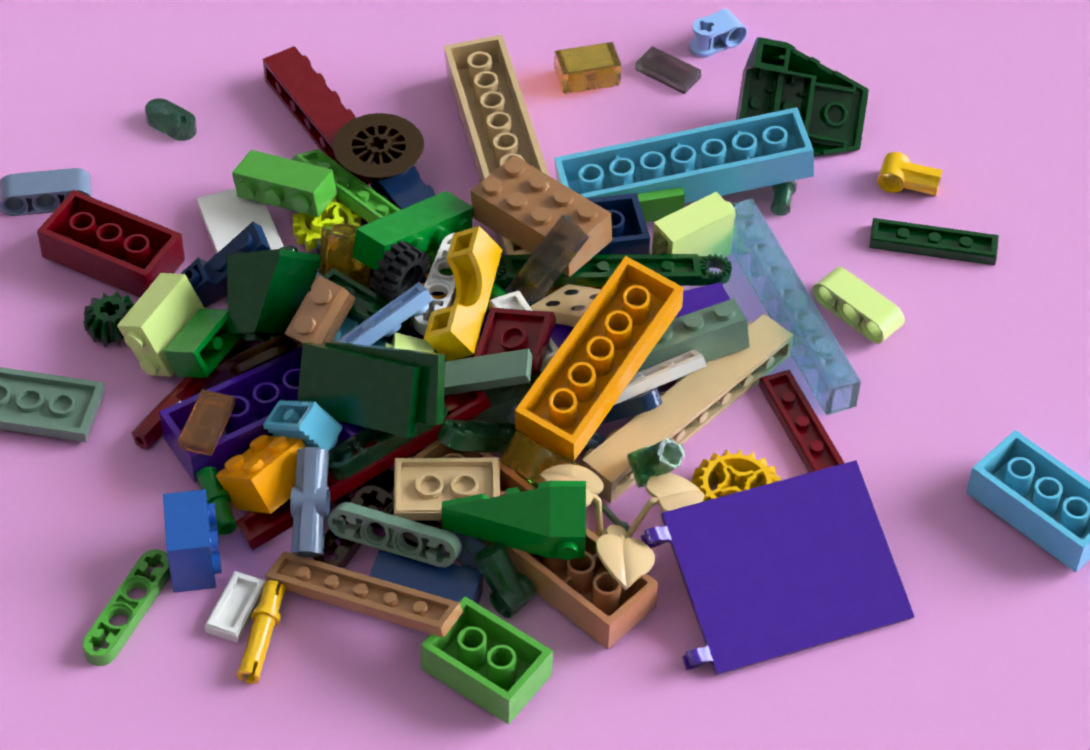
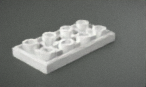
(228, 215)

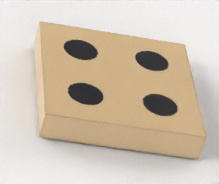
(567, 303)

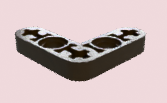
(386, 502)

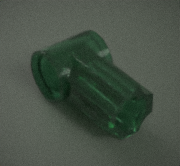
(655, 460)
(509, 587)

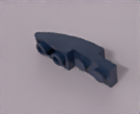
(210, 277)

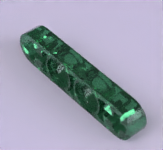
(477, 435)
(364, 457)

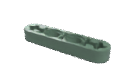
(394, 529)

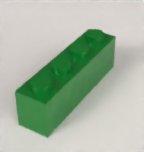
(420, 225)

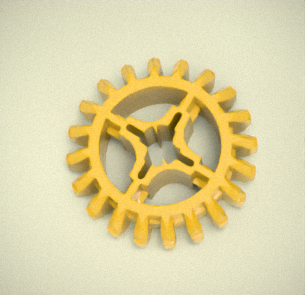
(733, 474)

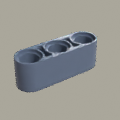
(41, 190)

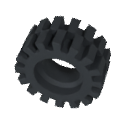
(400, 270)

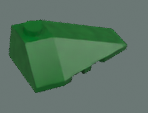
(535, 521)

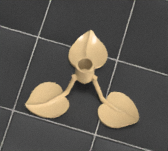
(619, 552)

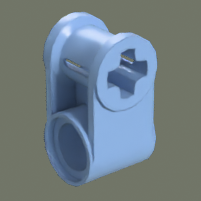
(716, 33)

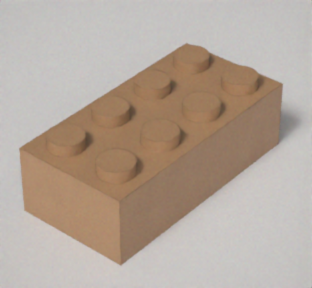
(528, 203)

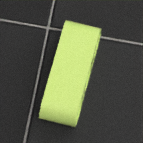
(858, 305)

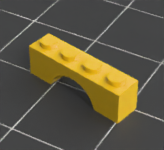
(474, 264)

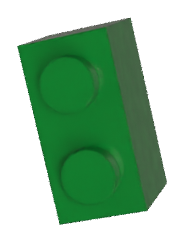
(201, 344)

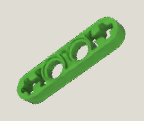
(124, 605)

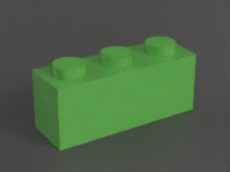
(284, 183)

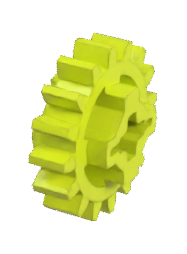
(334, 214)

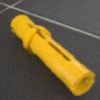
(264, 619)

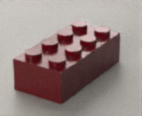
(109, 243)

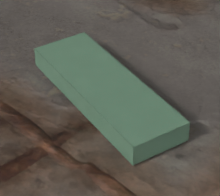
(488, 371)

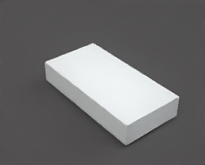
(235, 607)

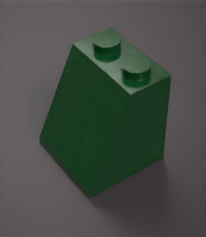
(267, 291)

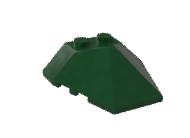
(828, 101)

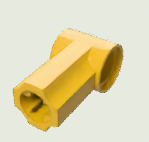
(899, 173)

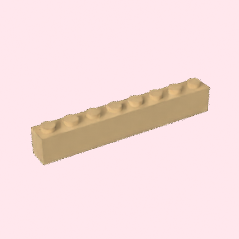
(690, 404)

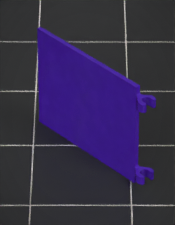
(783, 567)

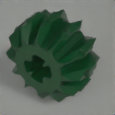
(103, 317)

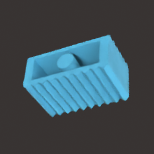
(305, 422)

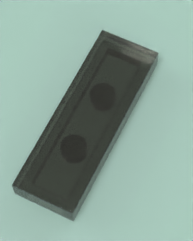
(548, 260)

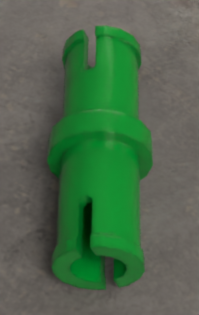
(221, 498)

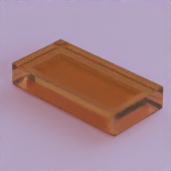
(206, 422)

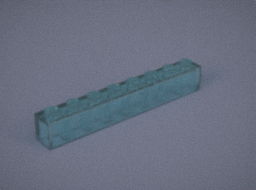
(792, 307)

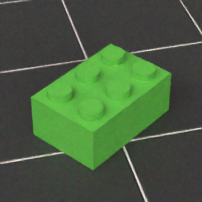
(488, 661)

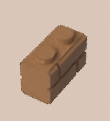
(320, 313)

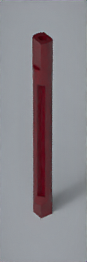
(150, 428)

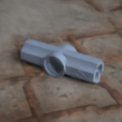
(310, 502)

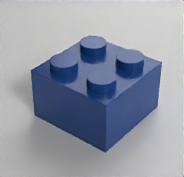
(191, 540)

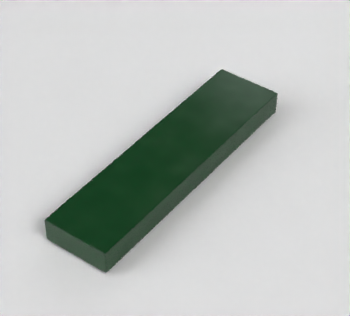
(934, 241)

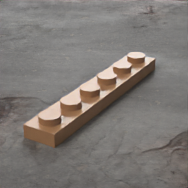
(365, 594)

